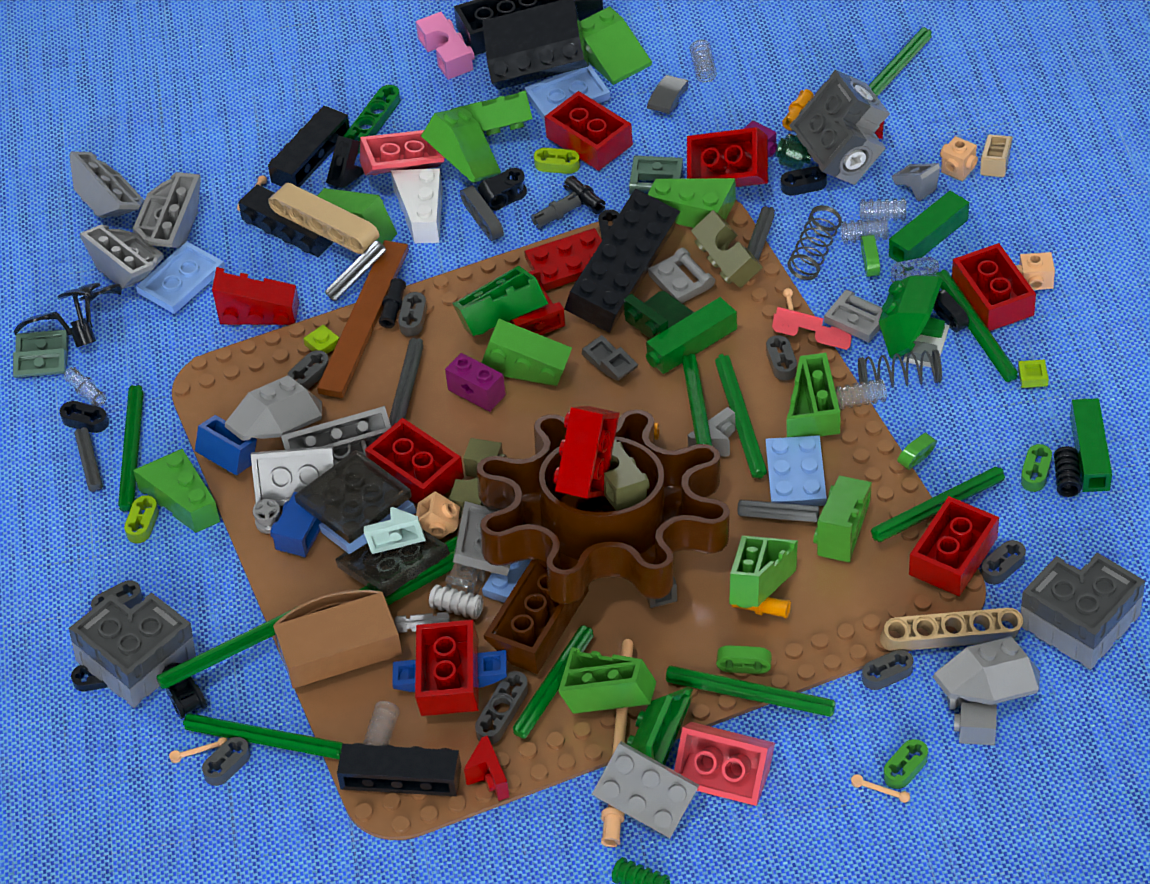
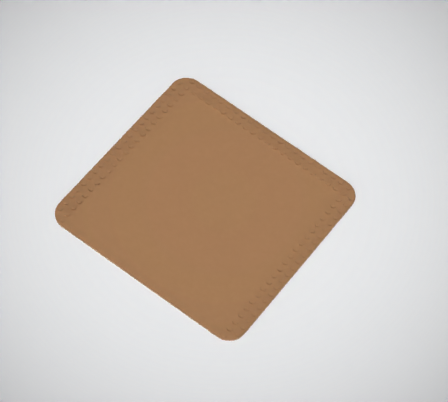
(834, 603)

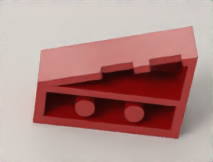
(254, 301)

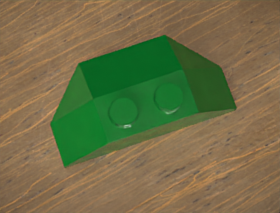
(908, 311)
(661, 724)

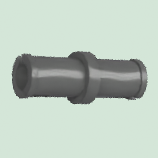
(556, 210)

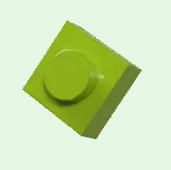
(321, 340)
(1033, 373)

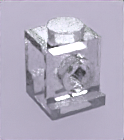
(466, 577)

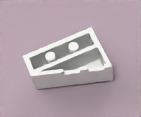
(420, 201)

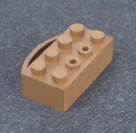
(336, 635)

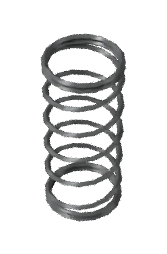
(822, 228)
(935, 365)

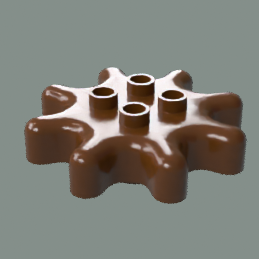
(588, 537)

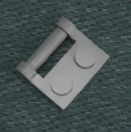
(675, 281)
(851, 316)

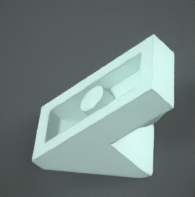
(394, 533)

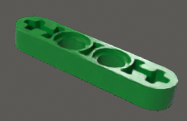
(366, 117)

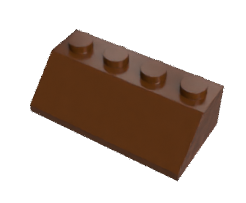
(530, 620)

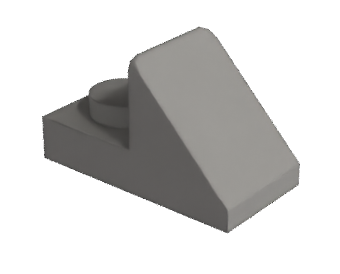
(921, 178)
(720, 427)

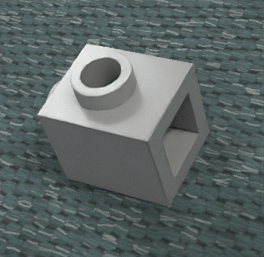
(976, 723)

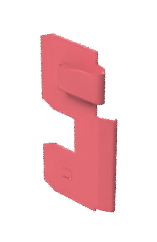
(788, 321)

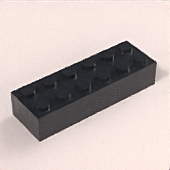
(472, 13)
(622, 260)

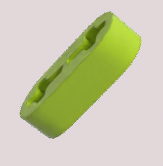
(556, 160)
(146, 520)

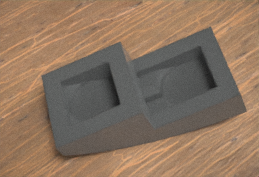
(667, 94)
(608, 359)

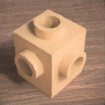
(958, 158)
(1037, 270)
(438, 515)

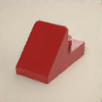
(485, 766)

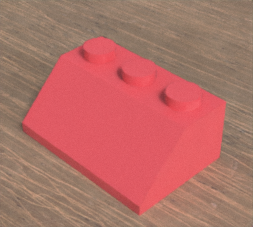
(397, 152)
(724, 762)

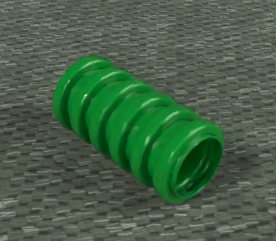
(629, 873)

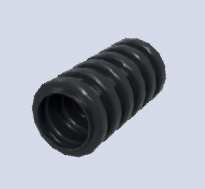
(1067, 471)

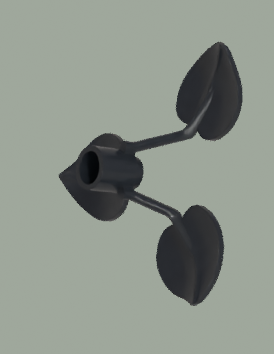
(82, 328)

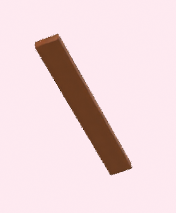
(362, 321)

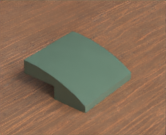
(40, 353)

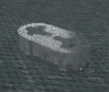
(914, 267)

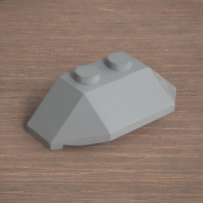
(102, 186)
(169, 211)
(120, 254)
(274, 410)
(343, 434)
(989, 673)

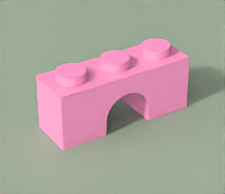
(452, 53)

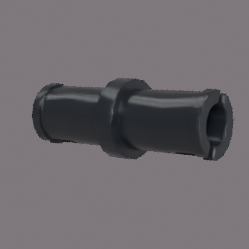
(585, 194)
(392, 303)

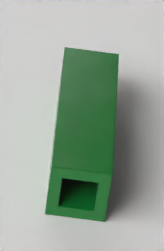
(929, 228)
(691, 335)
(1091, 445)

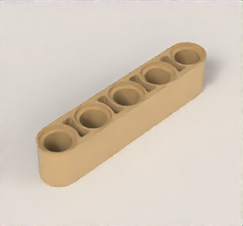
(323, 218)
(940, 637)

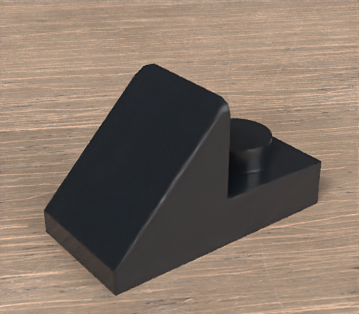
(342, 167)

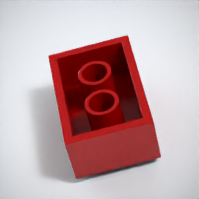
(589, 130)
(729, 154)
(994, 286)
(586, 451)
(416, 460)
(953, 546)
(447, 668)

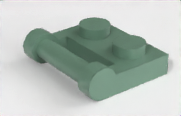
(651, 168)

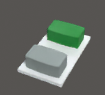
(931, 338)

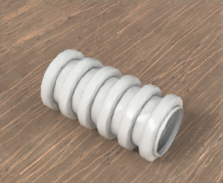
(459, 602)

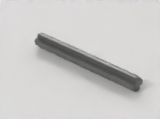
(406, 380)

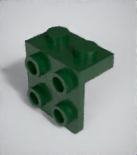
(655, 314)

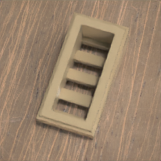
(995, 158)

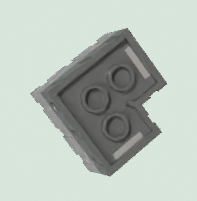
(841, 127)
(1082, 608)
(131, 644)

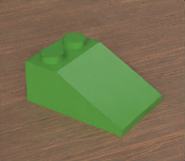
(613, 46)
(462, 143)

